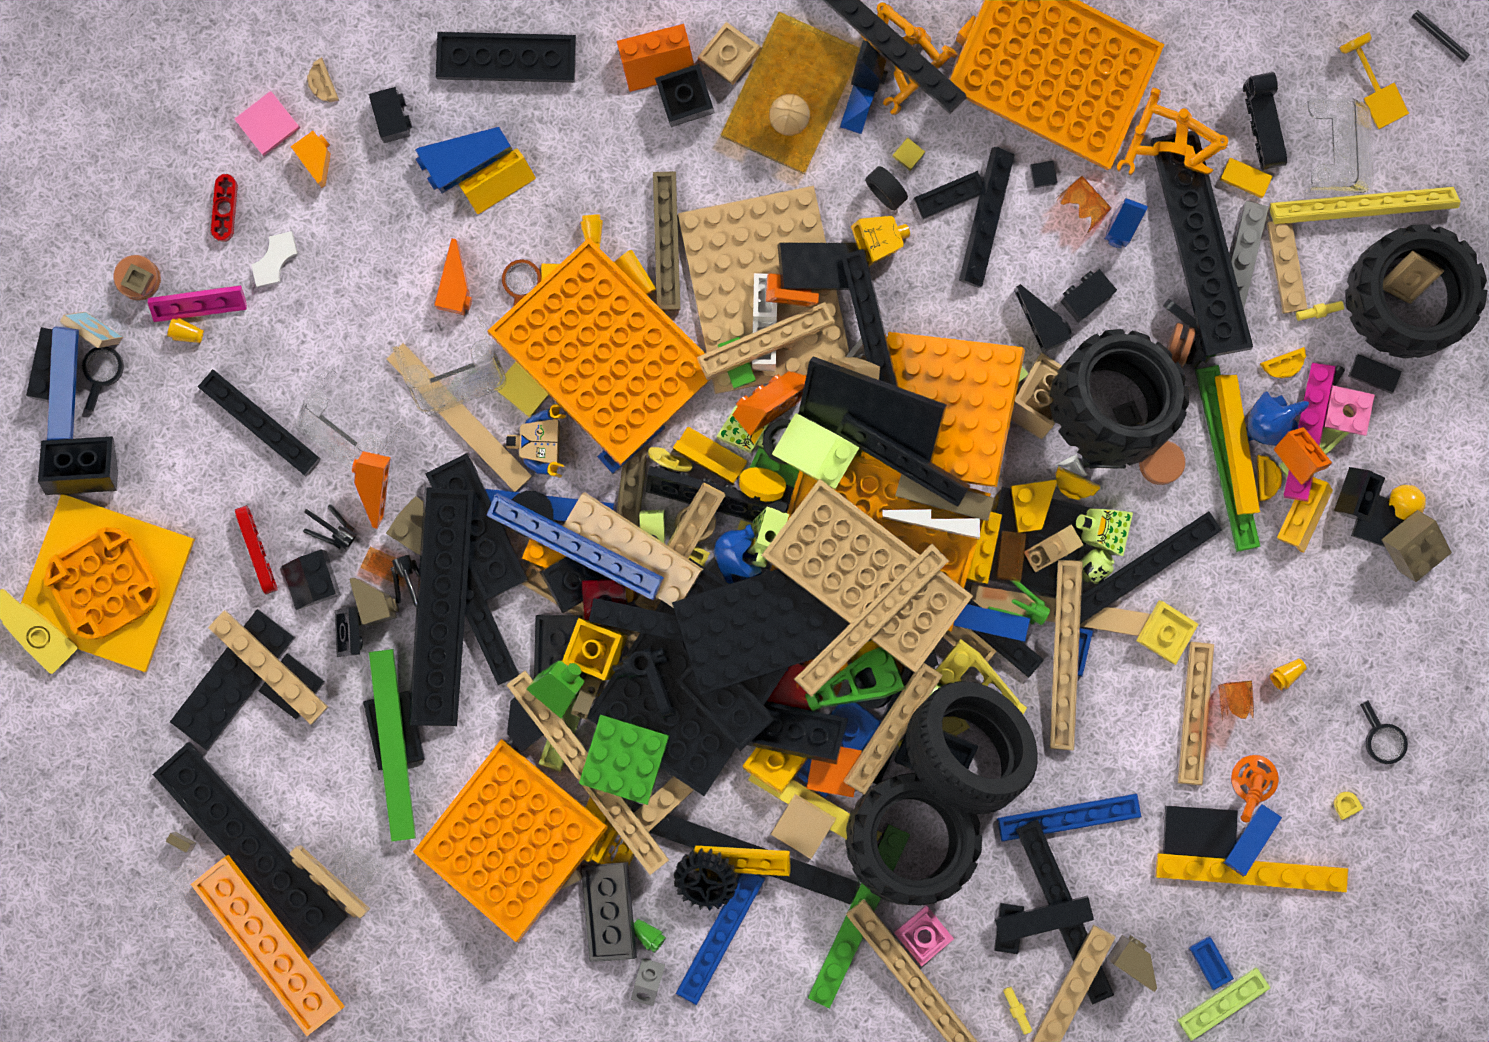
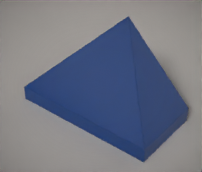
(857, 109)

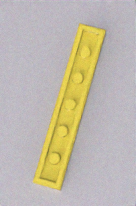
(794, 787)

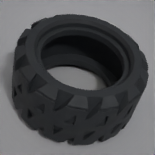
(1461, 276)
(1149, 368)
(867, 864)

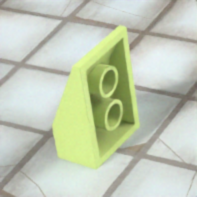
(815, 451)

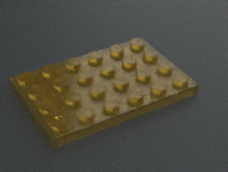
(795, 62)

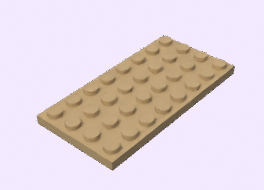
(851, 560)

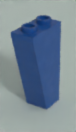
(461, 157)

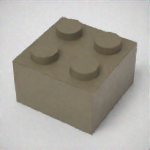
(1416, 545)

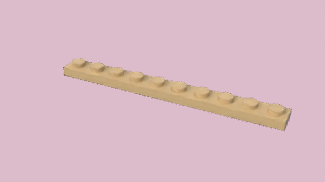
(575, 756)

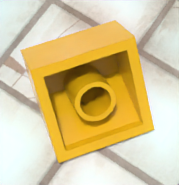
(595, 648)

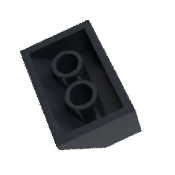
(78, 465)

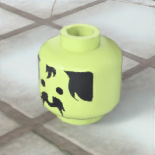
(1097, 566)

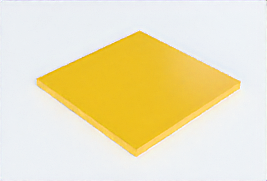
(164, 552)

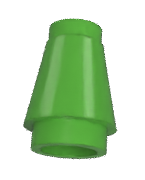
(648, 935)

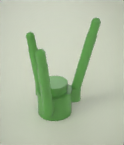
(1035, 611)

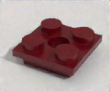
(596, 588)

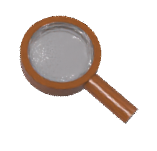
(520, 278)

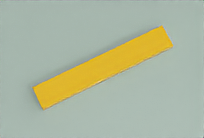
(1237, 444)

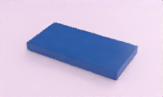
(858, 733)

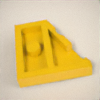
(1031, 504)

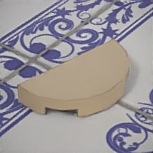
(321, 83)

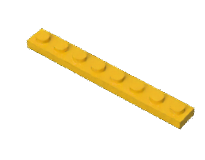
(1260, 873)

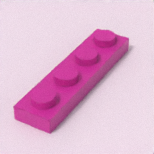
(197, 303)

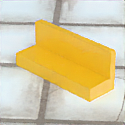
(497, 181)
(710, 455)
(1305, 516)

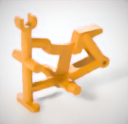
(913, 36)
(1184, 122)

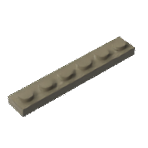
(666, 241)

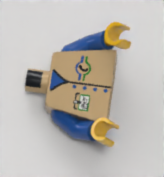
(539, 441)

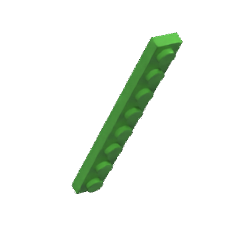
(848, 936)

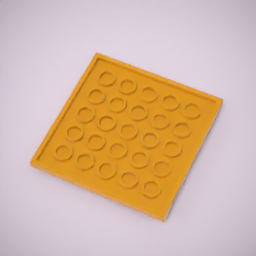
(979, 391)
(510, 840)

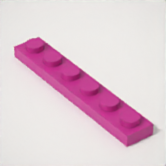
(1313, 420)

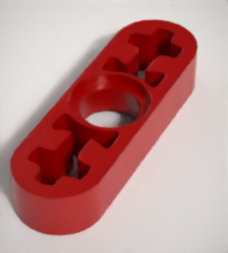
(217, 224)

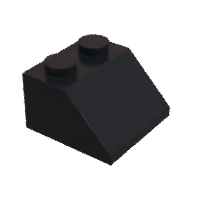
(311, 579)

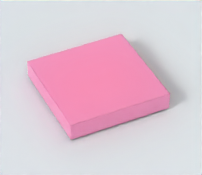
(267, 123)

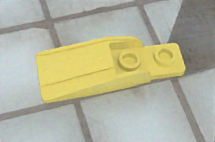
(35, 633)

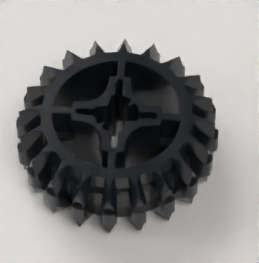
(712, 873)

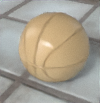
(789, 114)

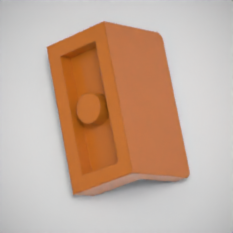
(792, 297)
(1301, 454)

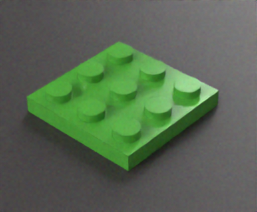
(624, 759)

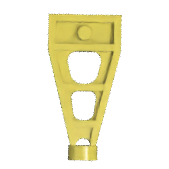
(964, 656)

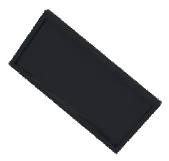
(895, 412)

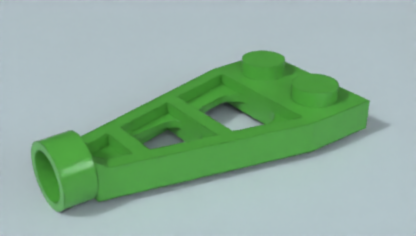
(884, 670)

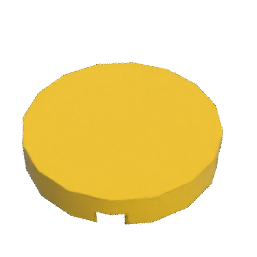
(762, 483)

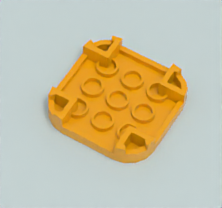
(102, 583)

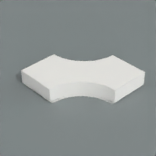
(280, 250)

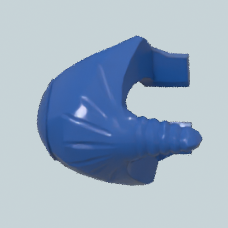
(1273, 419)
(729, 552)

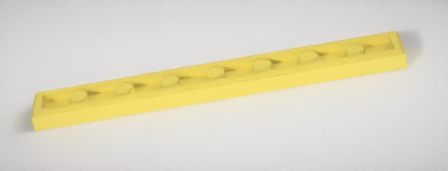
(1364, 205)

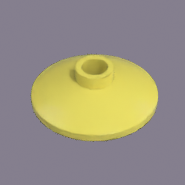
(668, 460)

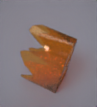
(1089, 201)
(1238, 698)

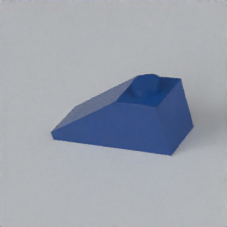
(1125, 223)

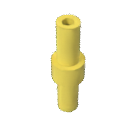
(1320, 310)
(1017, 1010)

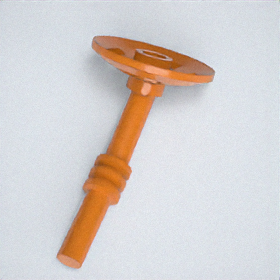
(1254, 783)

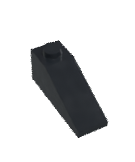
(1045, 323)

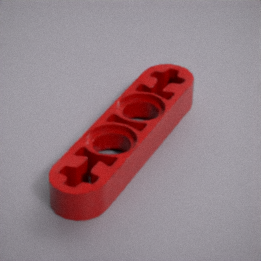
(256, 550)

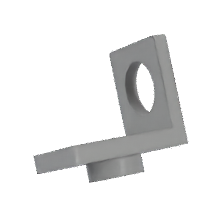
(648, 981)

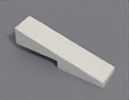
(763, 316)
(922, 518)

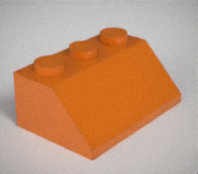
(654, 55)
(769, 401)

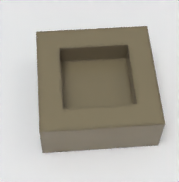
(137, 279)
(180, 842)

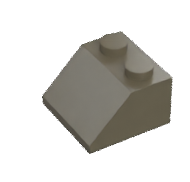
(408, 525)
(373, 603)
(1132, 958)

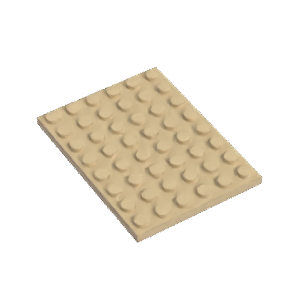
(741, 239)

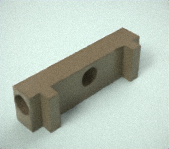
(585, 699)

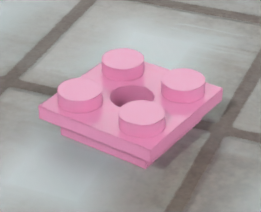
(1362, 407)
(923, 921)

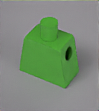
(557, 686)

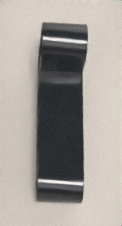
(1265, 121)

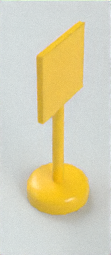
(1385, 103)

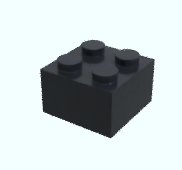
(684, 95)

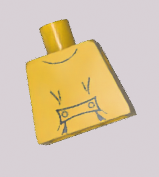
(879, 237)

